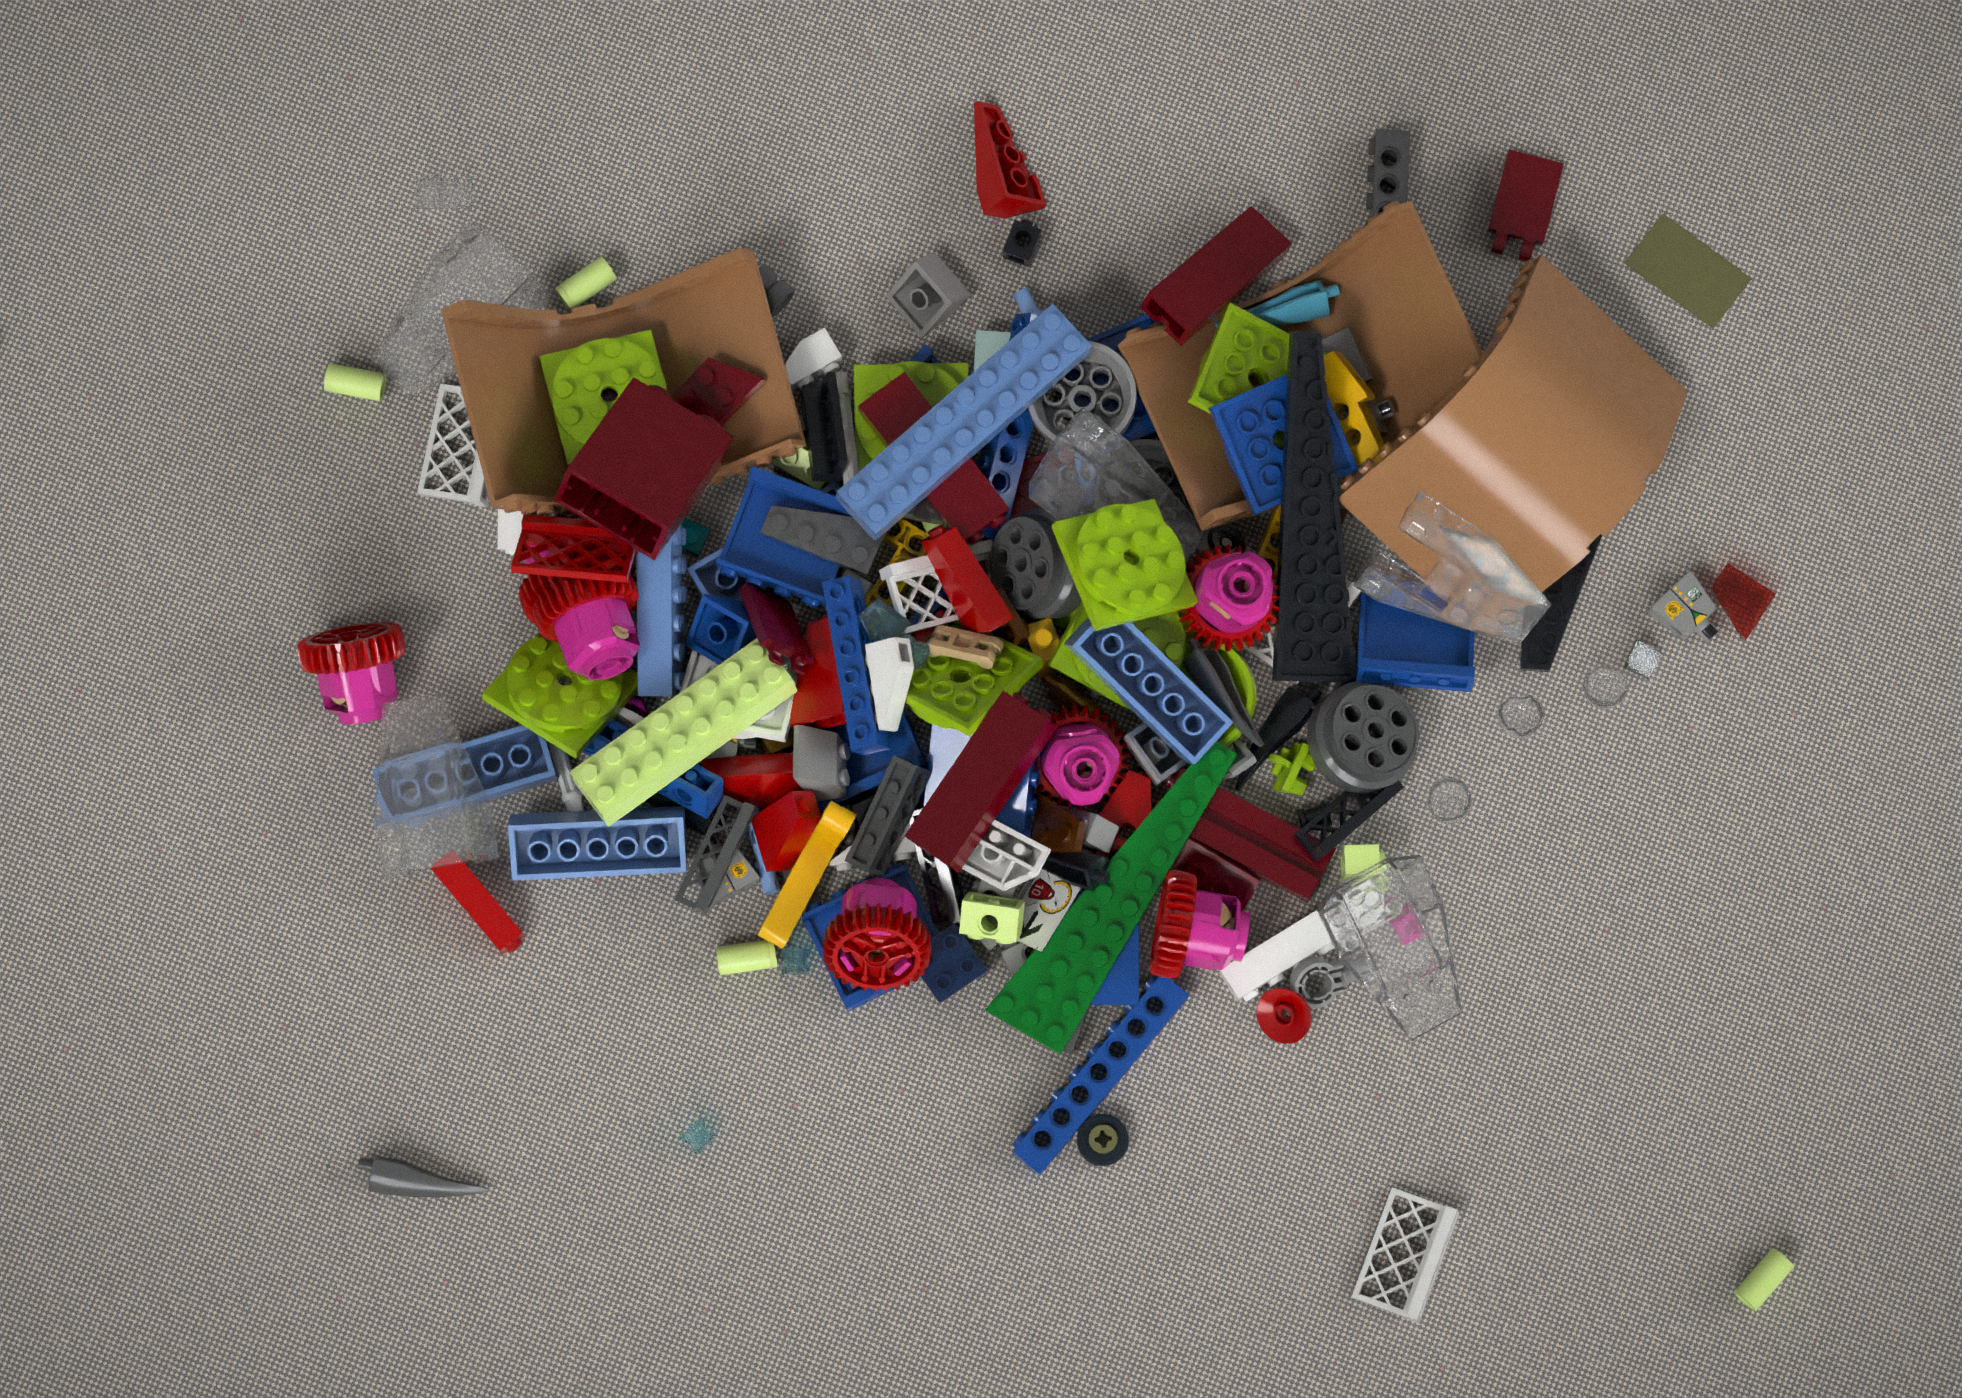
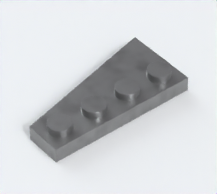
(825, 536)

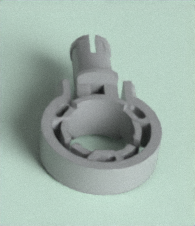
(1335, 981)

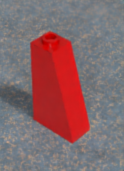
(965, 581)
(818, 691)
(755, 778)
(480, 906)

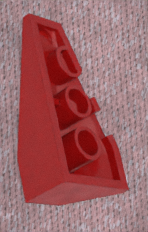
(1001, 175)

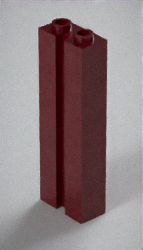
(1216, 275)
(966, 496)
(981, 780)
(1258, 842)

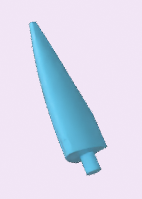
(1296, 305)

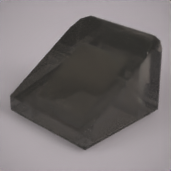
(1641, 659)

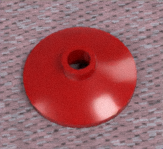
(1276, 1022)

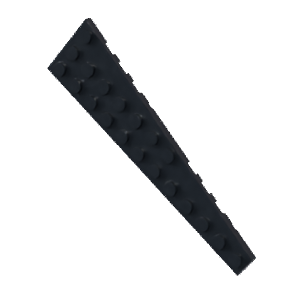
(1314, 617)

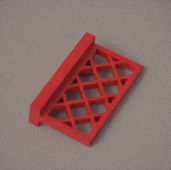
(573, 537)

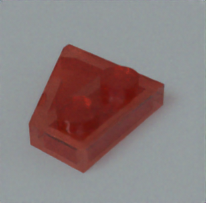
(1741, 599)

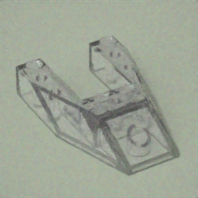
(1468, 587)

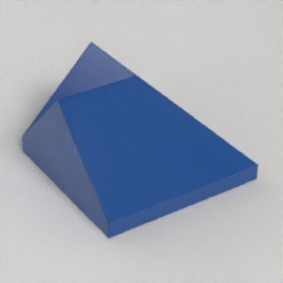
(720, 628)

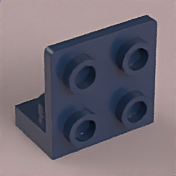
(951, 964)

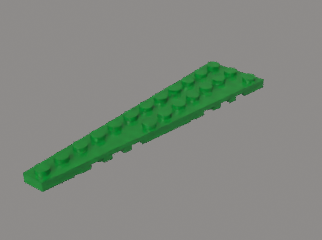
(1060, 982)

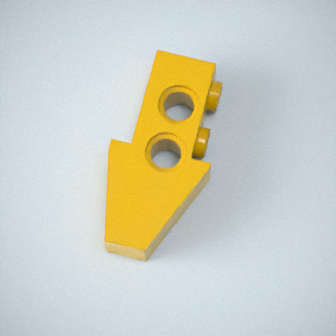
(1348, 388)

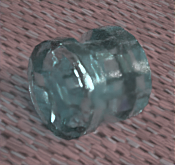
(919, 651)
(795, 961)
(698, 1137)

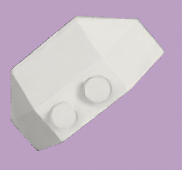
(1006, 857)

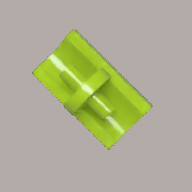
(1287, 767)

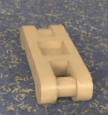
(965, 645)

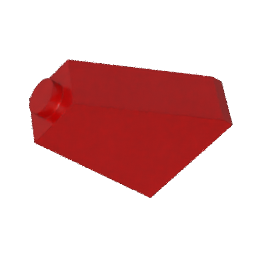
(785, 829)

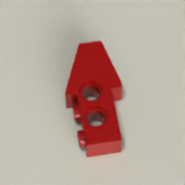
(1128, 806)

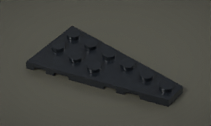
(1543, 640)

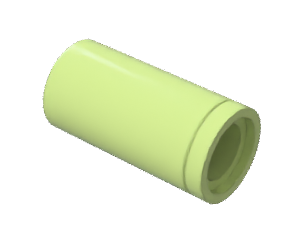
(585, 283)
(355, 382)
(746, 957)
(1763, 1279)

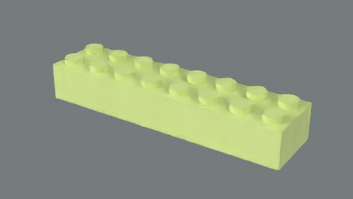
(682, 732)

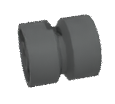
(777, 292)

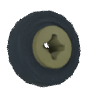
(1102, 1150)

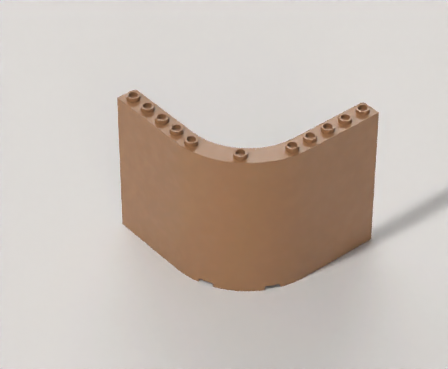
(693, 315)
(1400, 315)
(1535, 439)

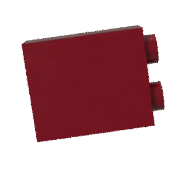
(644, 467)

